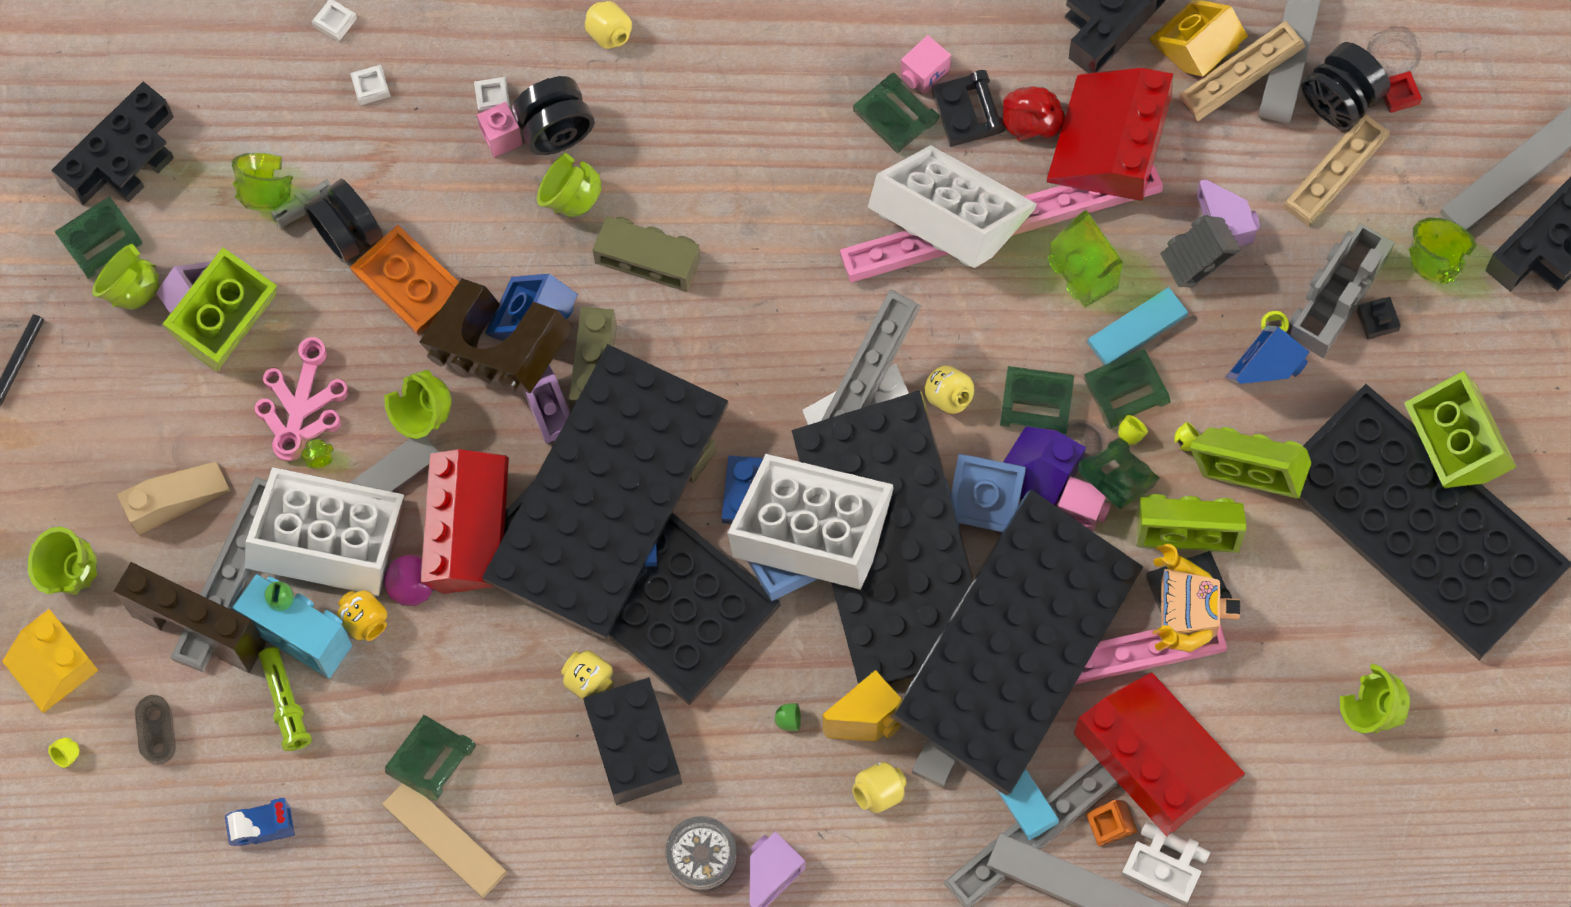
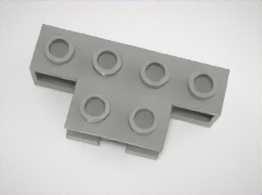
(1339, 289)

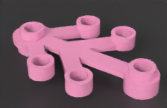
(300, 405)

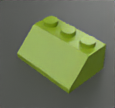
(220, 309)
(1460, 433)
(1252, 461)
(1191, 523)

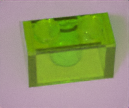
(1085, 260)

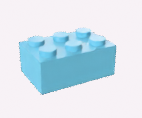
(299, 631)

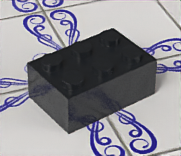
(632, 741)

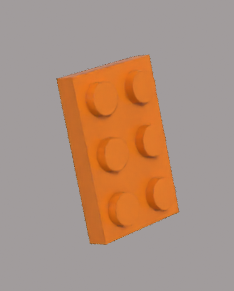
(405, 279)

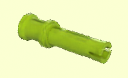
(284, 715)

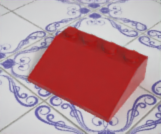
(1112, 131)
(1157, 752)

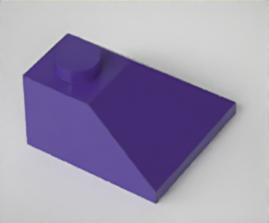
(1048, 461)

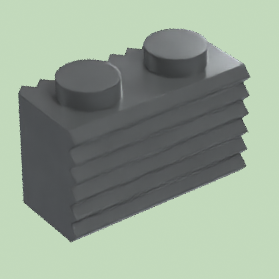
(1199, 250)

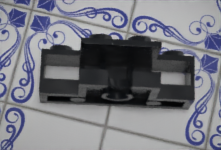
(1105, 28)
(118, 148)
(1538, 245)

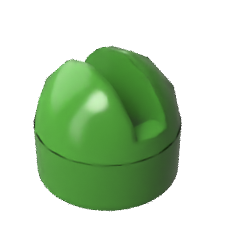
(285, 596)
(788, 717)

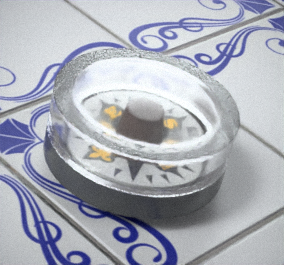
(701, 853)

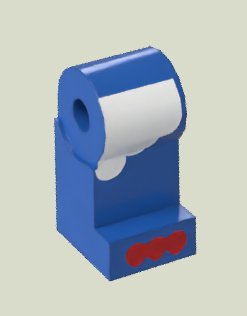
(260, 823)

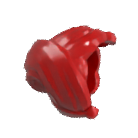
(1032, 113)

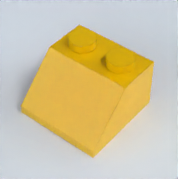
(1200, 36)
(48, 661)
(863, 712)

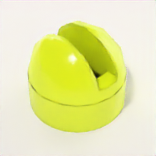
(1273, 316)
(1132, 430)
(1186, 434)
(64, 752)

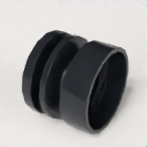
(1345, 85)

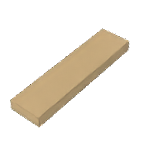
(1241, 70)
(1336, 170)
(445, 839)

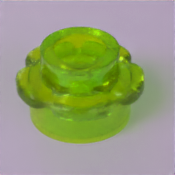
(317, 454)

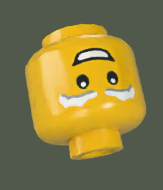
(362, 615)

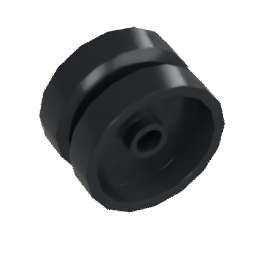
(552, 115)
(342, 220)

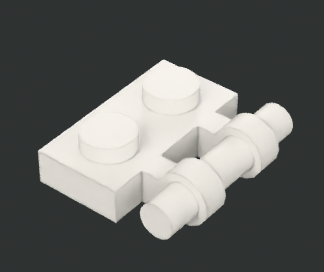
(1161, 872)

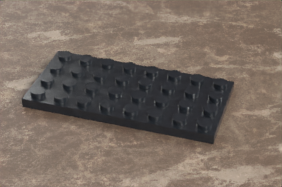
(605, 491)
(1442, 547)
(920, 555)
(687, 610)
(1017, 642)

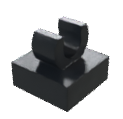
(1378, 317)

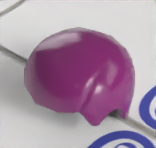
(404, 583)

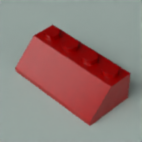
(463, 518)

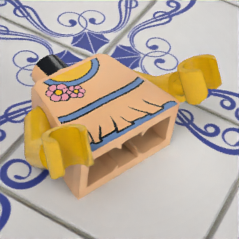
(1189, 603)

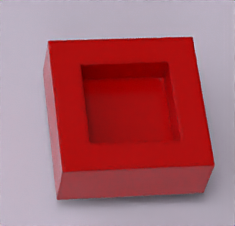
(1402, 92)

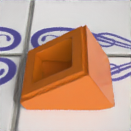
(1111, 822)

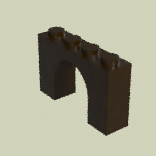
(512, 363)
(161, 600)

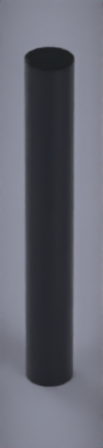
(19, 355)

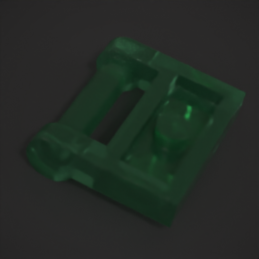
(889, 119)
(93, 229)
(1123, 378)
(1037, 389)
(1123, 483)
(422, 750)

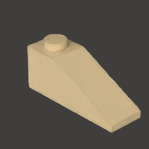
(171, 495)

